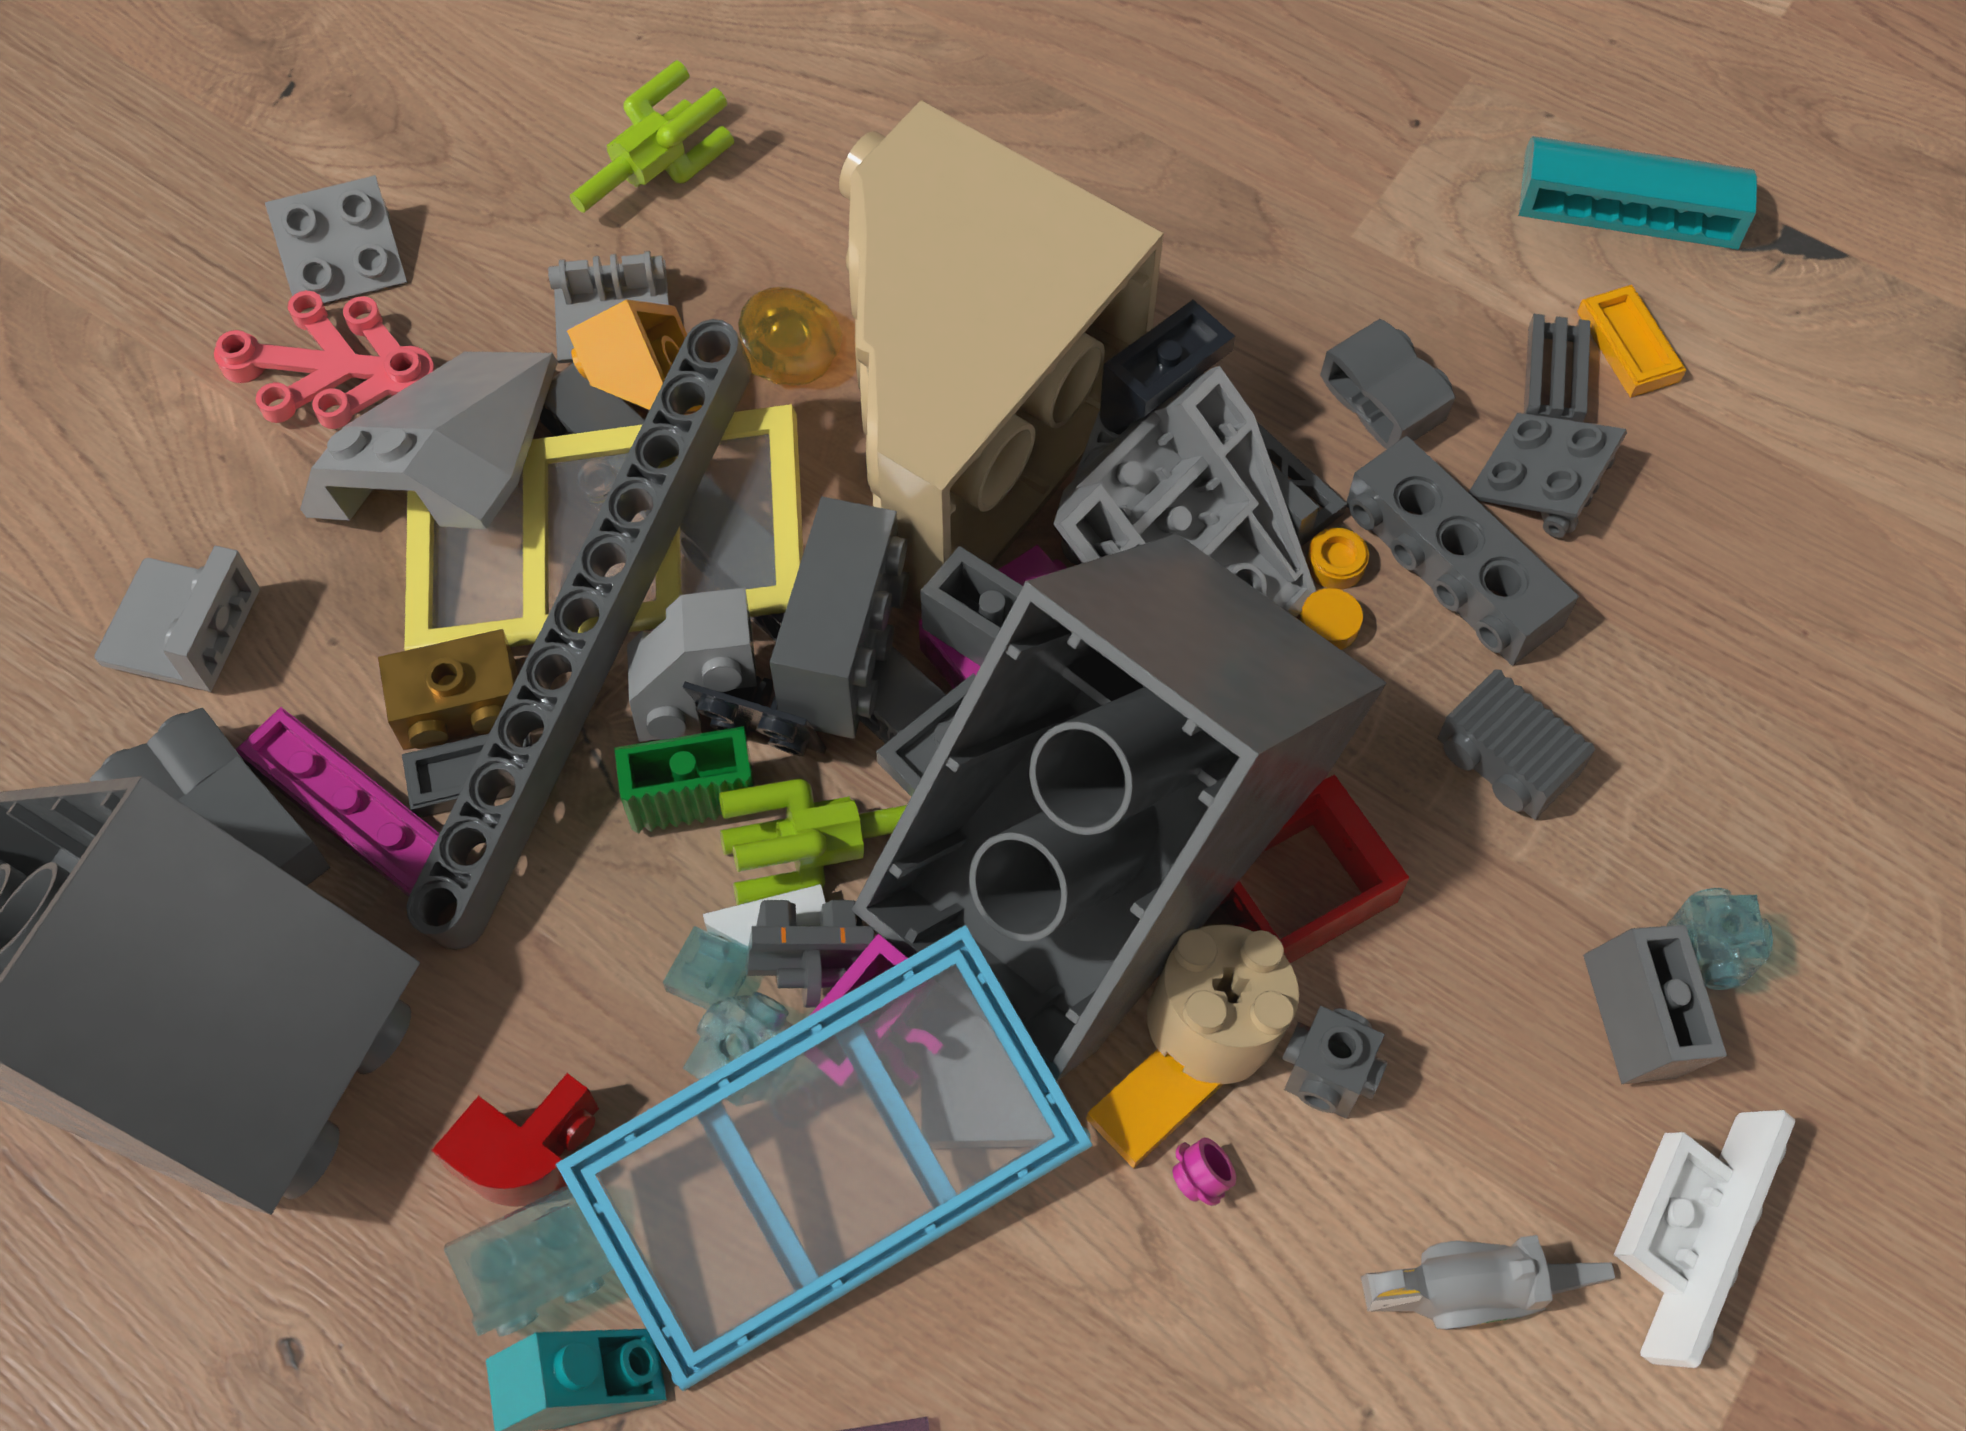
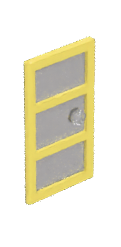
(507, 577)

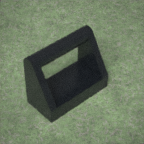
(1161, 364)

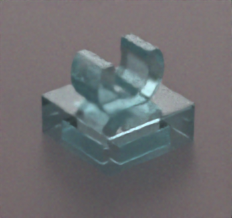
(707, 969)

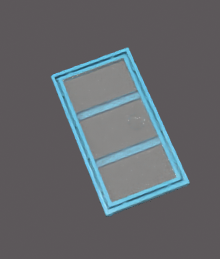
(823, 1157)

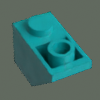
(573, 1378)

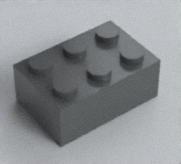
(840, 616)

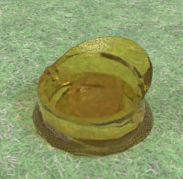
(788, 335)

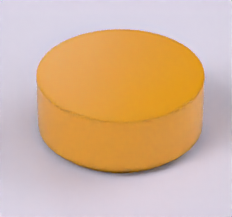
(1337, 558)
(1333, 616)

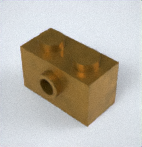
(447, 688)

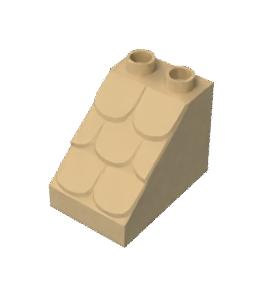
(980, 329)

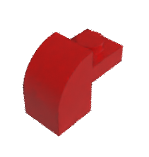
(516, 1162)

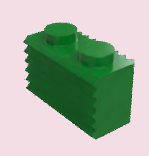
(681, 777)

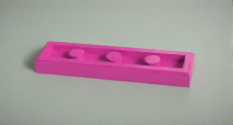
(340, 798)

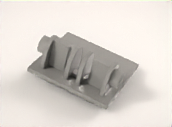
(337, 240)
(588, 290)

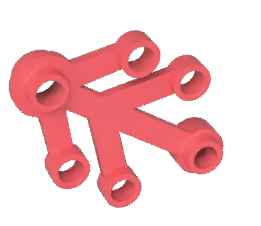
(245, 359)

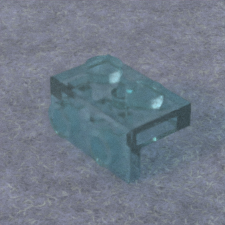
(527, 1262)

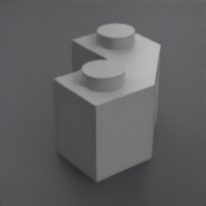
(699, 642)

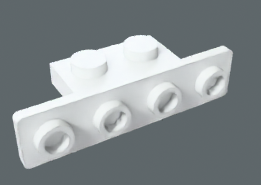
(1696, 1226)

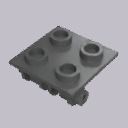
(1549, 468)

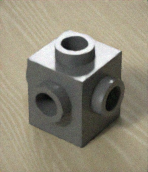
(1334, 1061)

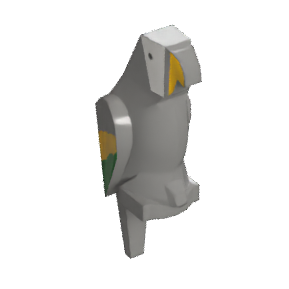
(1478, 1282)

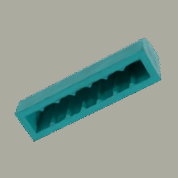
(1637, 192)

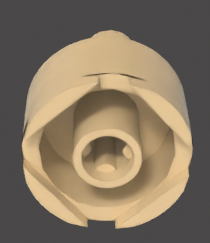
(1223, 1002)

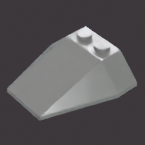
(447, 437)
(1194, 473)

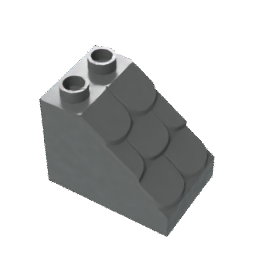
(1112, 782)
(182, 991)

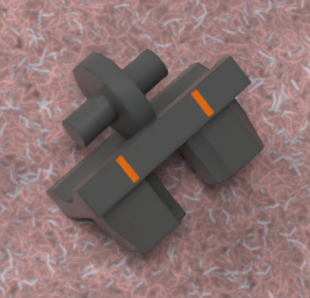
(806, 954)

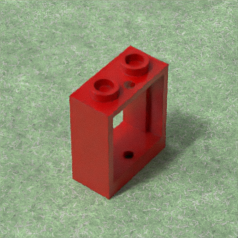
(1359, 852)

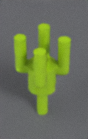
(657, 139)
(808, 835)

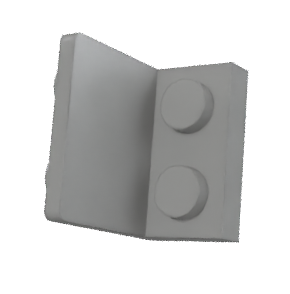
(180, 619)

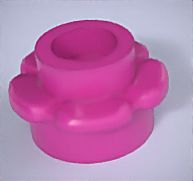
(1203, 1171)

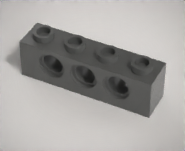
(1490, 556)

